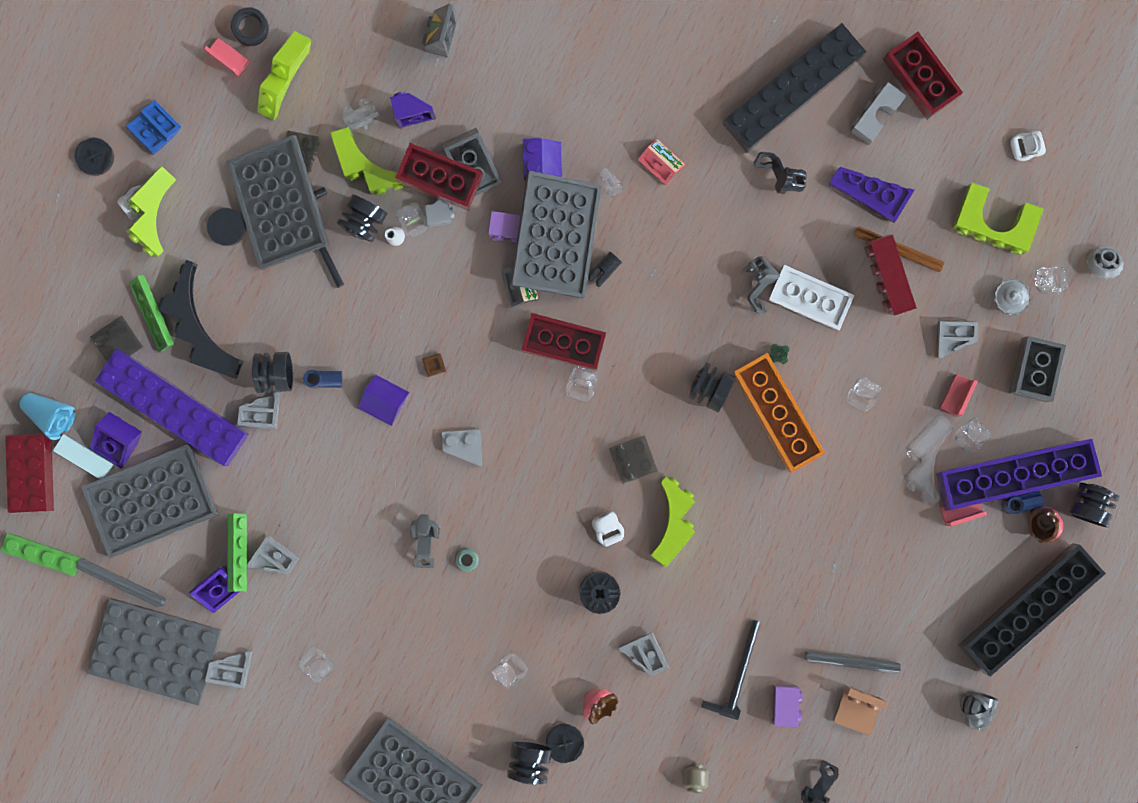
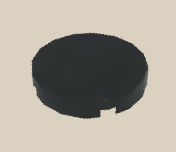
(94, 156)
(226, 227)
(565, 742)

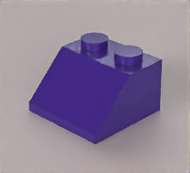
(410, 110)
(542, 156)
(114, 439)

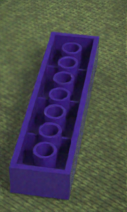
(171, 407)
(1019, 474)

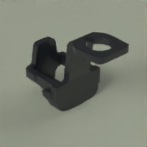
(783, 176)
(818, 792)

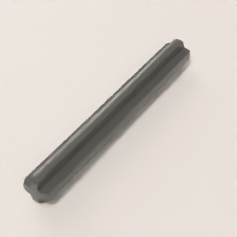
(121, 583)
(853, 662)

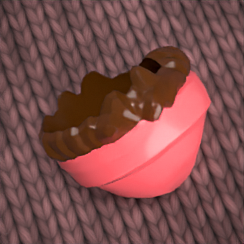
(1045, 524)
(599, 704)

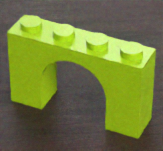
(970, 221)

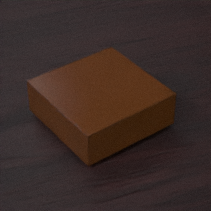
(434, 365)

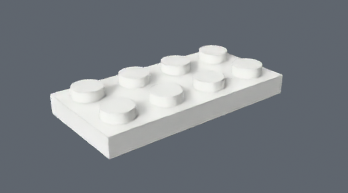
(811, 297)

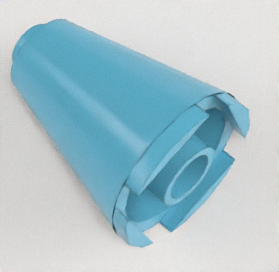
(48, 414)

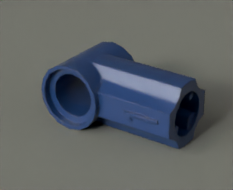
(326, 379)
(1023, 502)

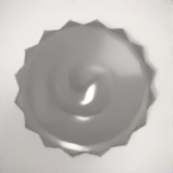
(1105, 262)
(1012, 297)

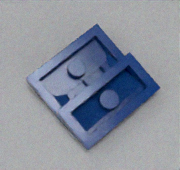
(153, 127)

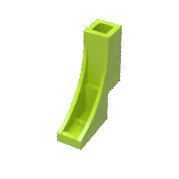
(282, 72)
(356, 164)
(146, 202)
(677, 531)

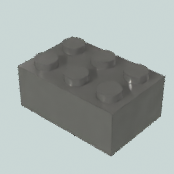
(1037, 369)

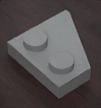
(955, 335)
(260, 413)
(464, 445)
(273, 557)
(646, 653)
(230, 671)

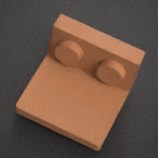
(858, 710)

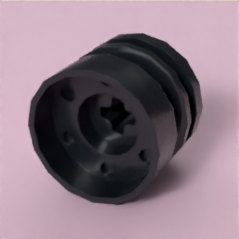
(362, 218)
(269, 372)
(711, 387)
(1094, 504)
(599, 580)
(529, 767)

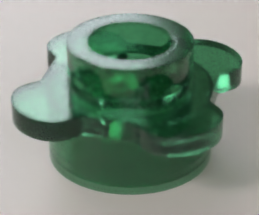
(784, 352)

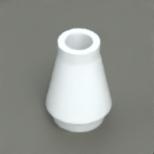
(398, 236)

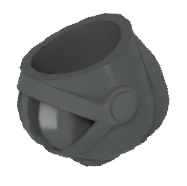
(978, 709)

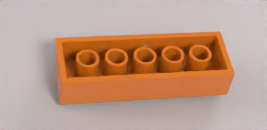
(778, 413)

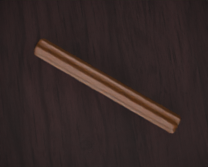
(904, 251)

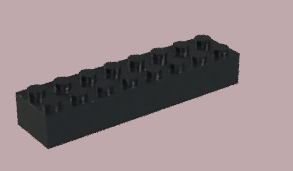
(794, 87)
(1032, 609)

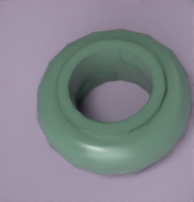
(460, 565)

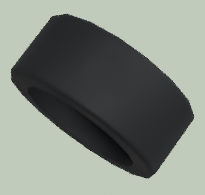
(239, 16)

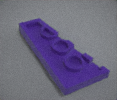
(880, 196)

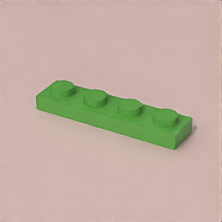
(151, 313)
(237, 552)
(40, 554)

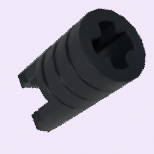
(607, 266)

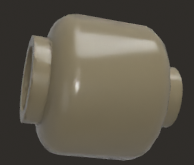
(696, 778)

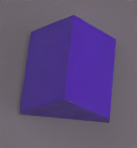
(383, 399)
(214, 590)

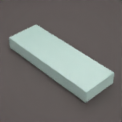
(83, 457)

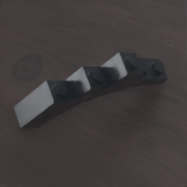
(182, 306)

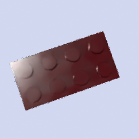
(922, 75)
(439, 176)
(890, 275)
(563, 342)
(29, 473)

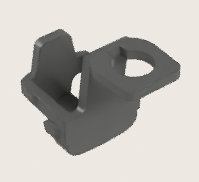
(766, 276)
(425, 531)

